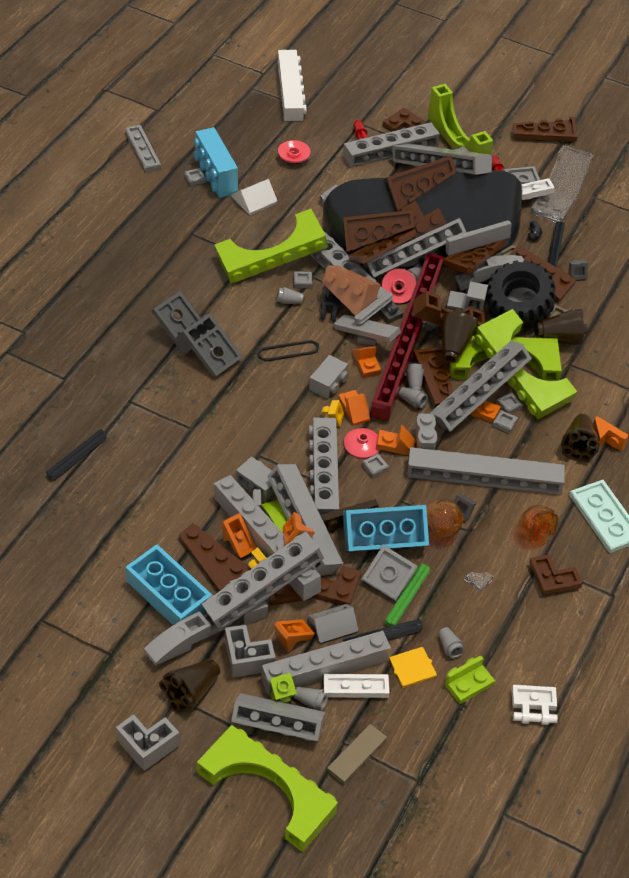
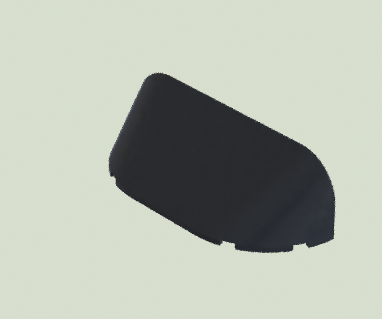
(473, 198)

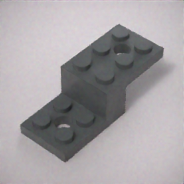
(197, 334)

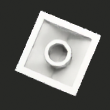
(256, 197)

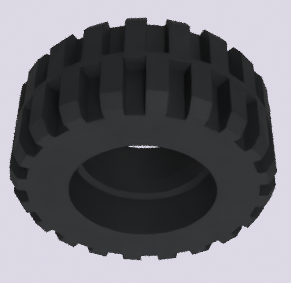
(522, 276)

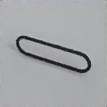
(291, 355)

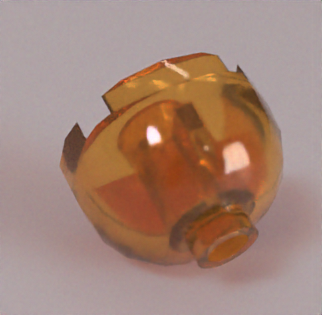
(444, 518)
(538, 524)

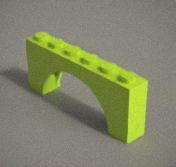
(443, 118)
(244, 263)
(543, 352)
(539, 395)
(240, 754)

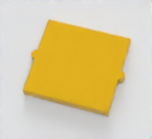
(412, 667)

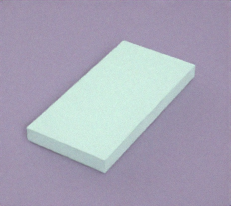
(603, 514)

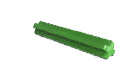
(407, 595)

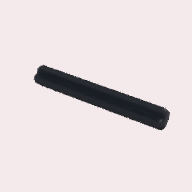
(556, 243)
(76, 454)
(394, 631)

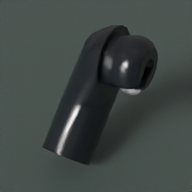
(536, 231)

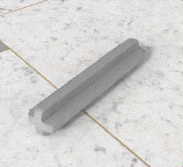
(373, 308)

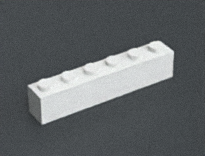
(291, 85)

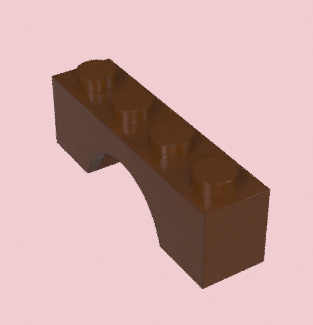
(429, 308)

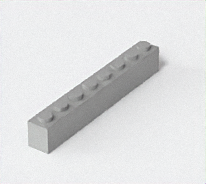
(463, 161)
(485, 471)
(262, 530)

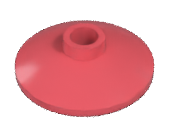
(294, 151)
(399, 277)
(361, 443)

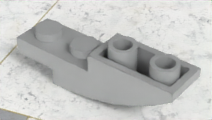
(485, 270)
(180, 637)

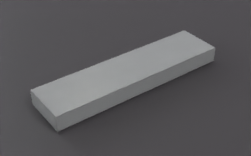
(143, 148)
(478, 237)
(368, 329)

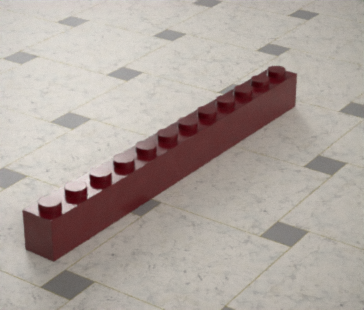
(405, 342)

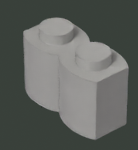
(425, 431)

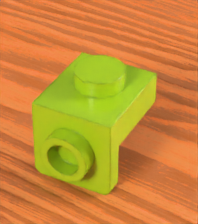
(282, 688)

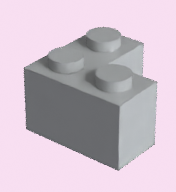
(474, 298)
(246, 656)
(147, 745)

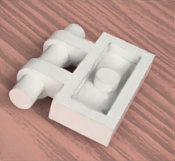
(534, 698)

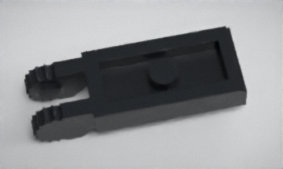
(329, 302)

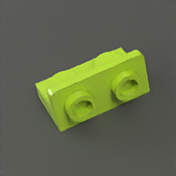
(468, 680)

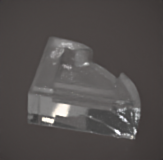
(479, 580)

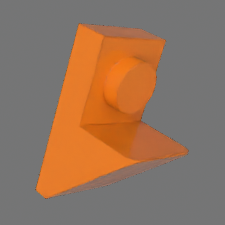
(367, 361)
(355, 407)
(486, 411)
(610, 434)
(395, 442)
(294, 527)
(237, 533)
(291, 632)

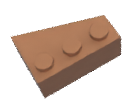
(350, 288)

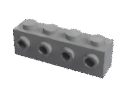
(278, 717)

